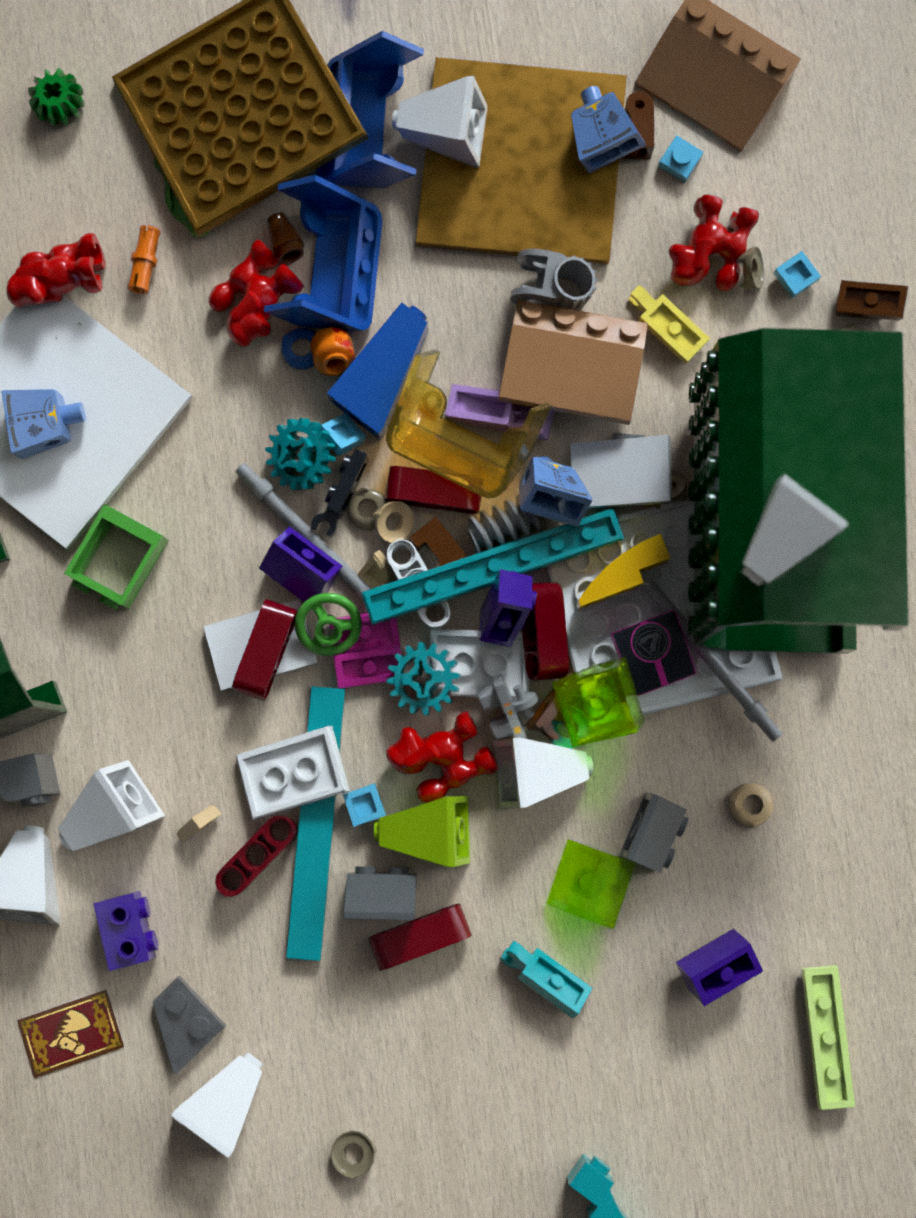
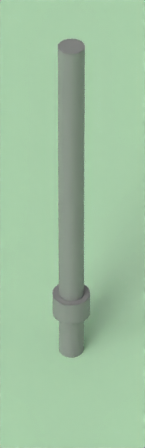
(265, 492)
(754, 709)

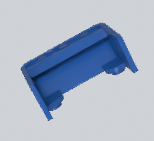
(367, 77)
(343, 259)

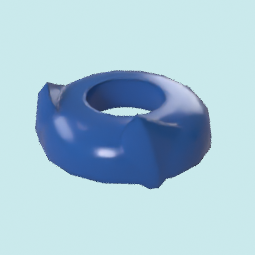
(293, 360)

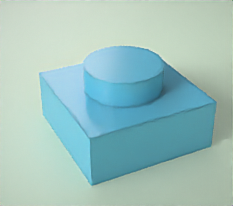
(680, 159)
(797, 274)
(343, 434)
(364, 805)

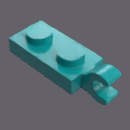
(548, 978)

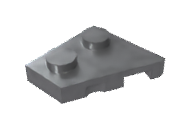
(184, 1022)

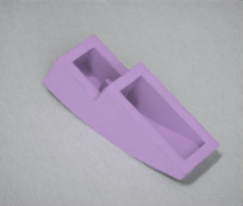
(483, 409)

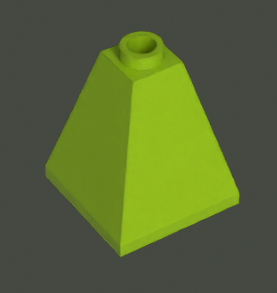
(429, 831)

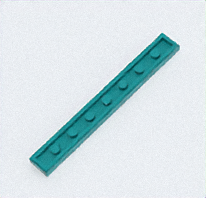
(482, 568)
(314, 843)

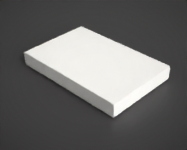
(625, 470)
(230, 637)
(479, 661)
(292, 773)

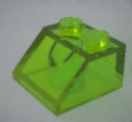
(599, 703)
(590, 883)

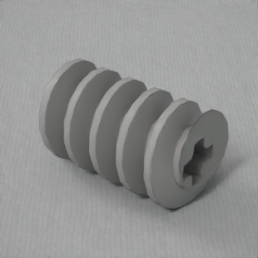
(500, 524)

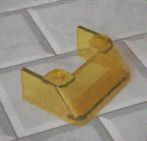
(449, 450)

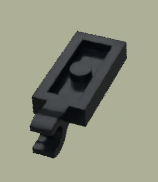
(339, 495)

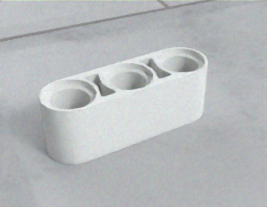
(411, 568)

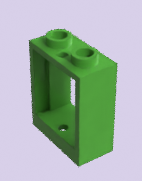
(90, 545)

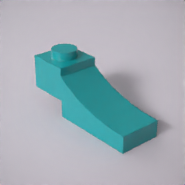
(594, 1182)

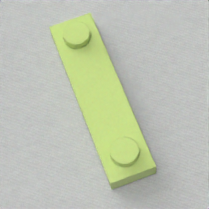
(828, 1037)

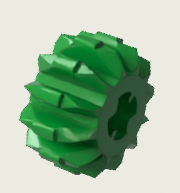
(44, 96)

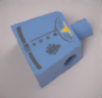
(603, 130)
(38, 420)
(553, 491)

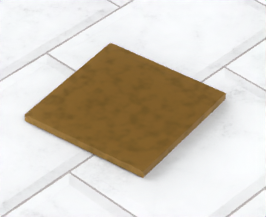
(238, 109)
(529, 172)

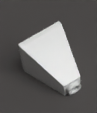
(446, 120)
(788, 531)
(536, 770)
(109, 806)
(28, 879)
(222, 1104)

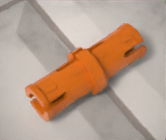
(144, 259)

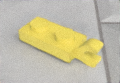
(669, 324)

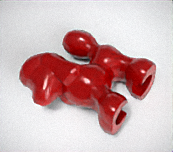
(708, 238)
(52, 274)
(248, 319)
(444, 749)

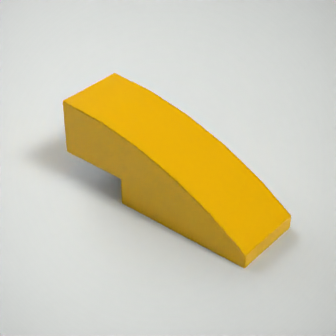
(624, 572)

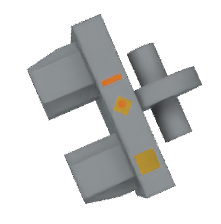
(510, 722)

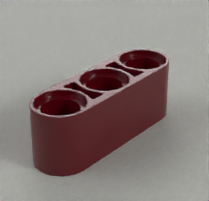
(429, 490)
(546, 635)
(264, 650)
(244, 867)
(419, 937)

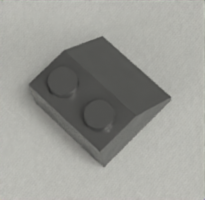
(28, 779)
(654, 832)
(380, 894)

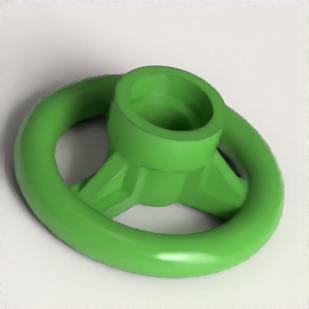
(332, 636)

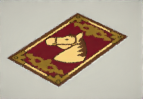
(70, 1033)

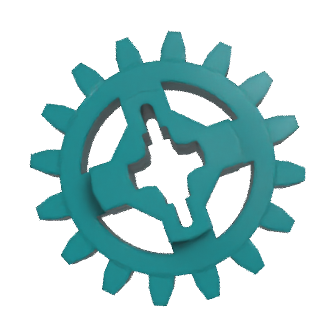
(301, 454)
(424, 694)

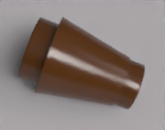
(285, 240)

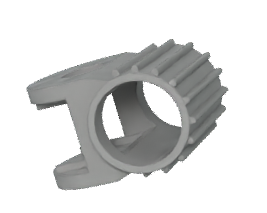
(549, 268)

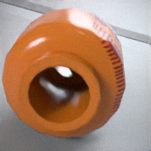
(332, 351)

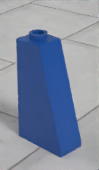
(378, 374)

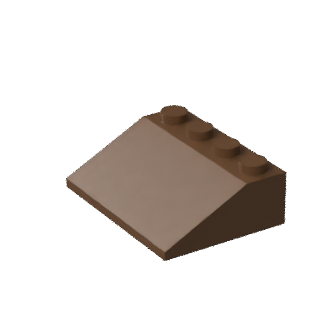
(717, 71)
(573, 362)

